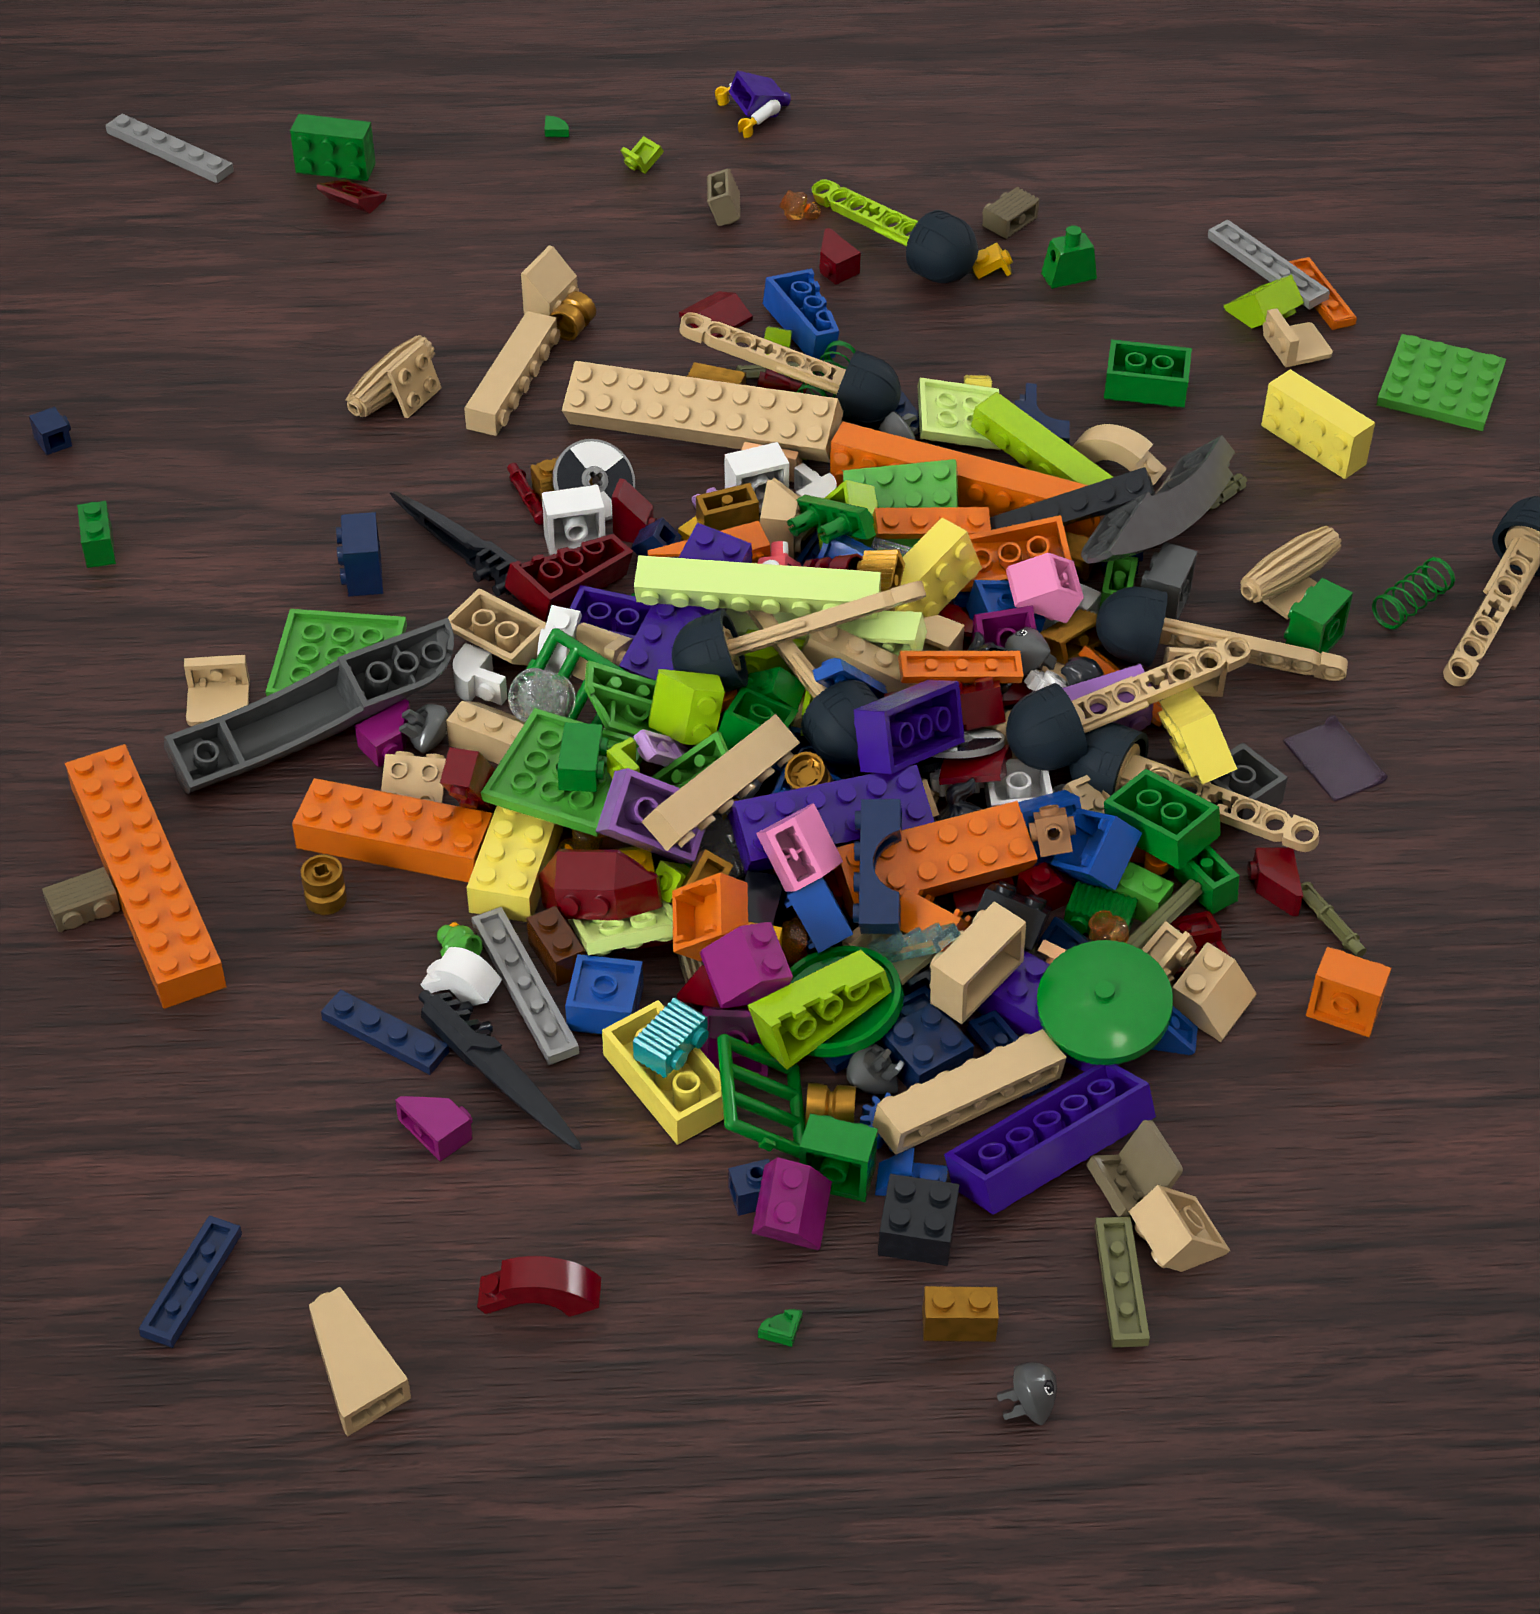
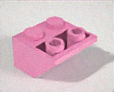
(1047, 584)
(800, 848)

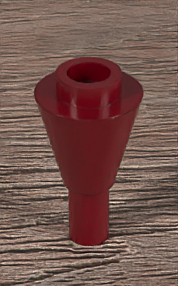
(774, 380)

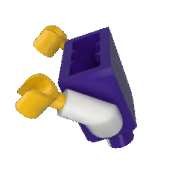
(756, 96)

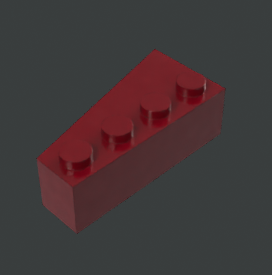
(558, 576)
(980, 703)

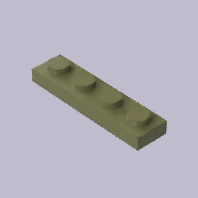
(1121, 1282)

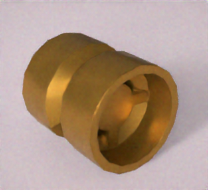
(574, 315)
(806, 770)
(323, 884)
(835, 1103)

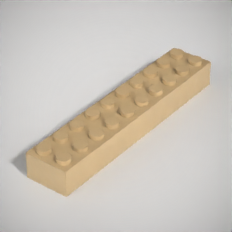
(700, 410)

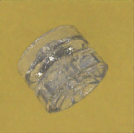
(542, 691)

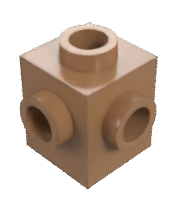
(1056, 840)

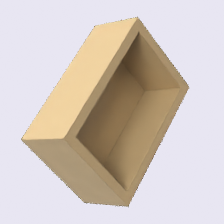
(977, 962)

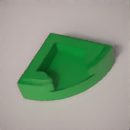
(556, 127)
(781, 1327)

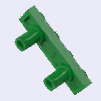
(832, 518)

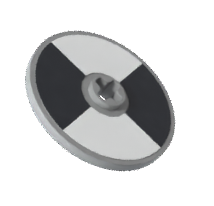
(591, 459)
(977, 743)

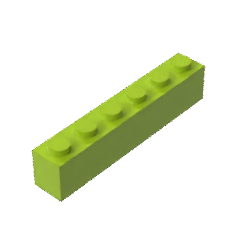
(1032, 442)

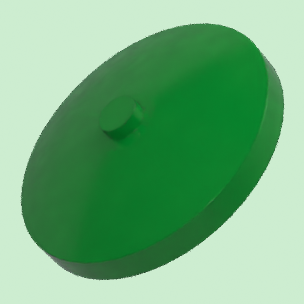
(1105, 1002)
(872, 1023)

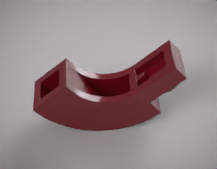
(540, 1281)

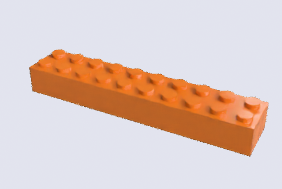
(979, 479)
(145, 877)

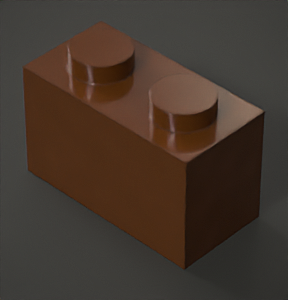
(554, 944)

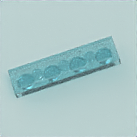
(915, 942)

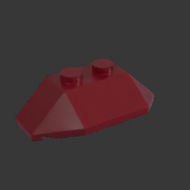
(598, 885)

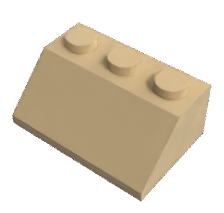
(498, 627)
(482, 729)

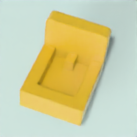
(991, 260)

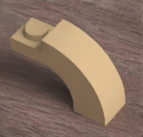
(1121, 446)

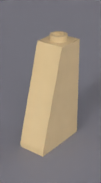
(357, 1364)

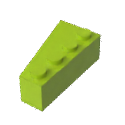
(817, 1006)

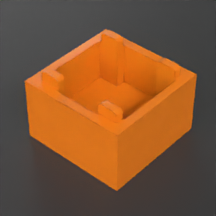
(707, 912)
(923, 913)
(1348, 991)

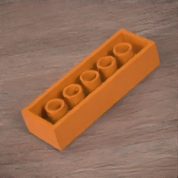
(390, 829)
(948, 854)

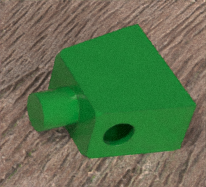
(1069, 259)

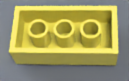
(1317, 424)
(945, 565)
(1196, 736)
(510, 864)
(681, 1102)

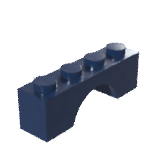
(880, 828)

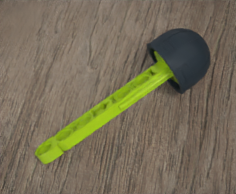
(939, 243)

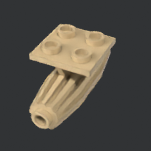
(401, 373)
(1284, 573)

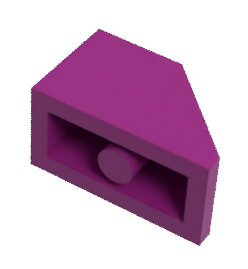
(381, 733)
(435, 1123)

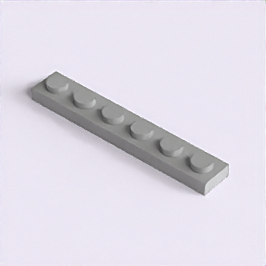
(169, 148)
(1266, 261)
(525, 986)

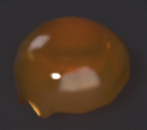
(794, 940)

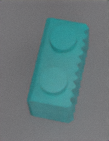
(670, 1038)

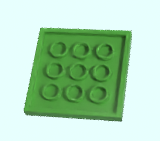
(1441, 382)
(911, 486)
(320, 637)
(529, 776)

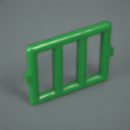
(576, 650)
(732, 1099)

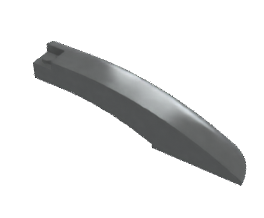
(1176, 506)
(311, 708)

